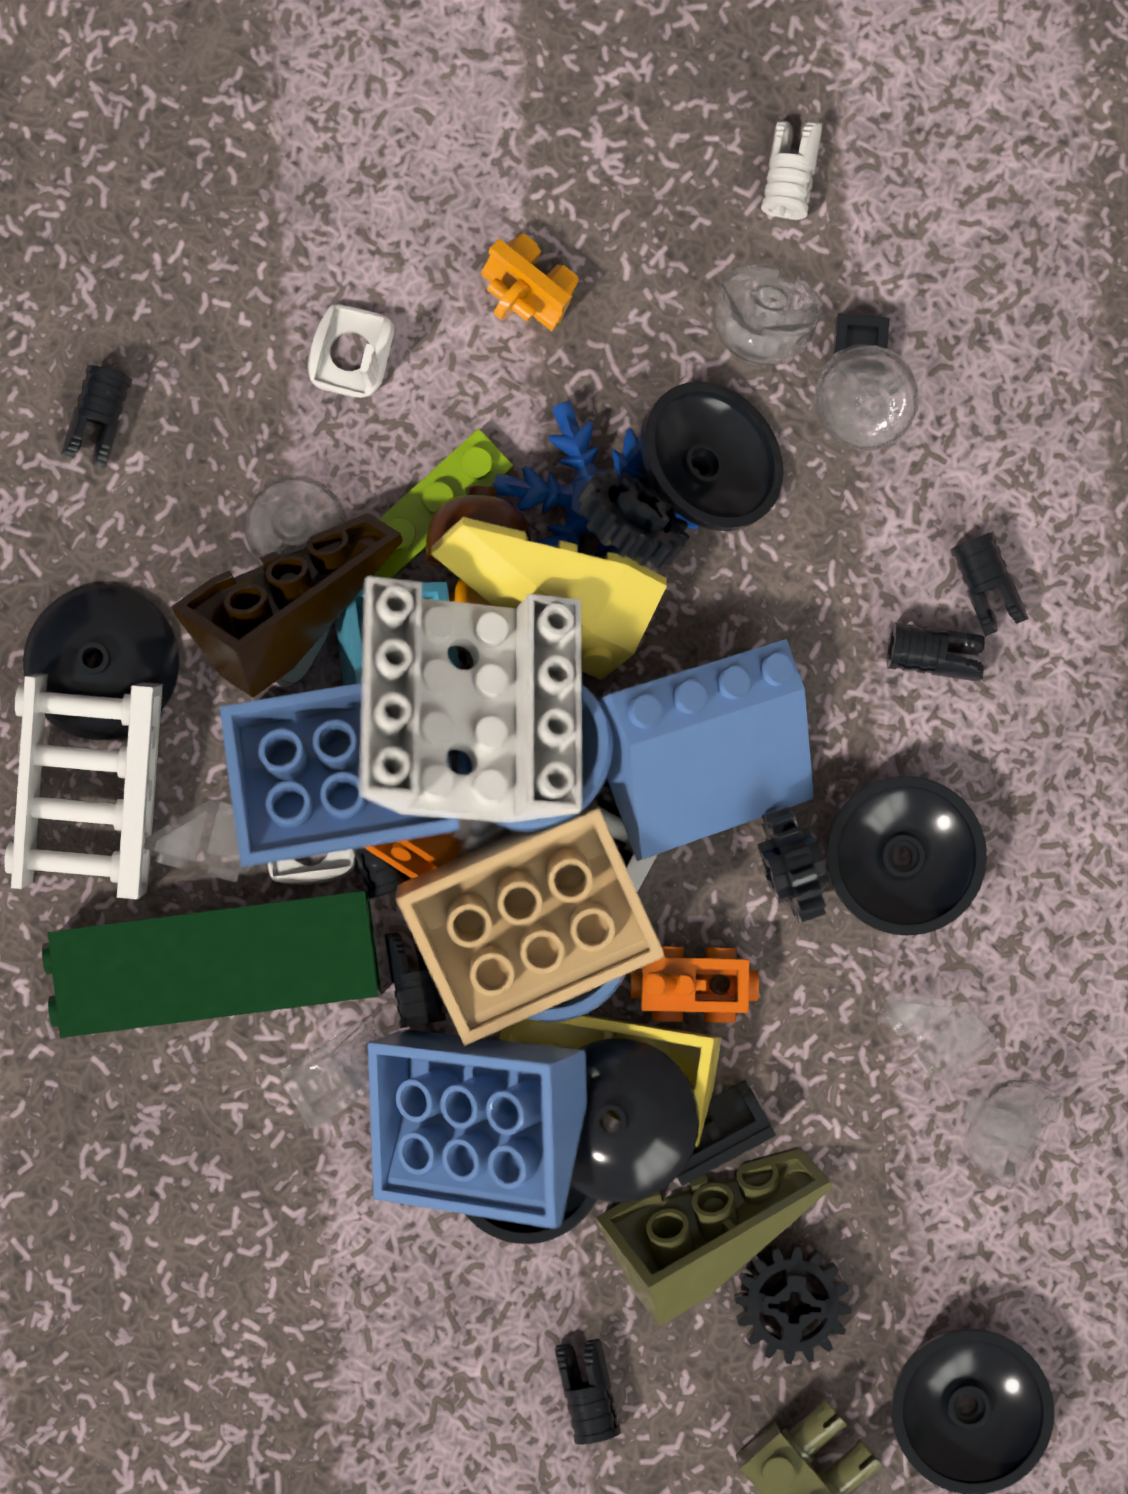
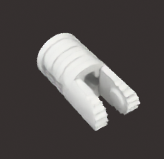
(790, 173)

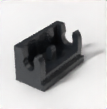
(730, 1129)

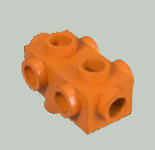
(682, 985)

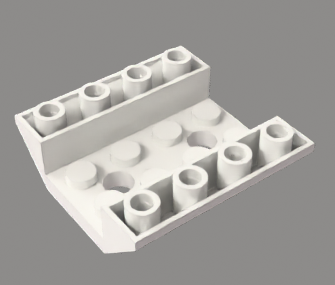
(508, 713)

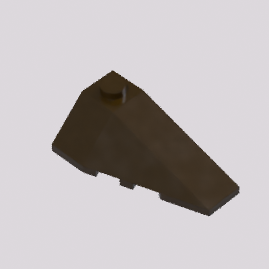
(271, 616)

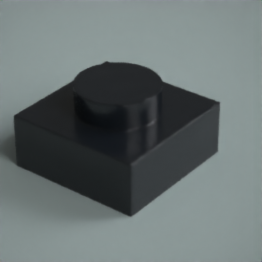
(860, 329)

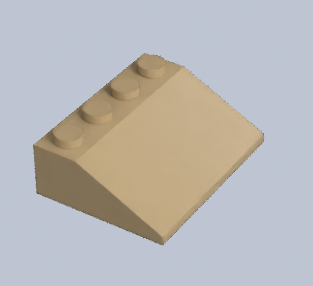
(528, 923)

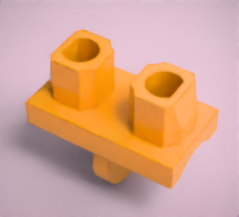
(523, 286)

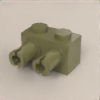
(782, 1459)

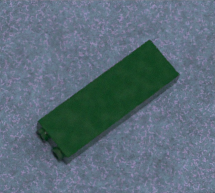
(212, 964)

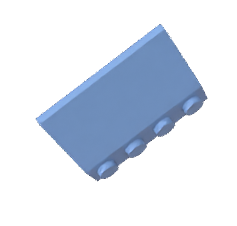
(709, 748)
(299, 779)
(475, 1124)

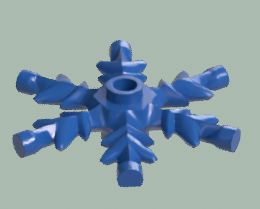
(575, 444)

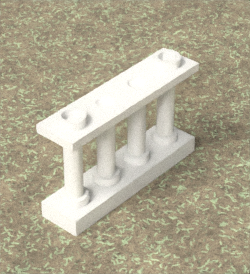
(129, 815)

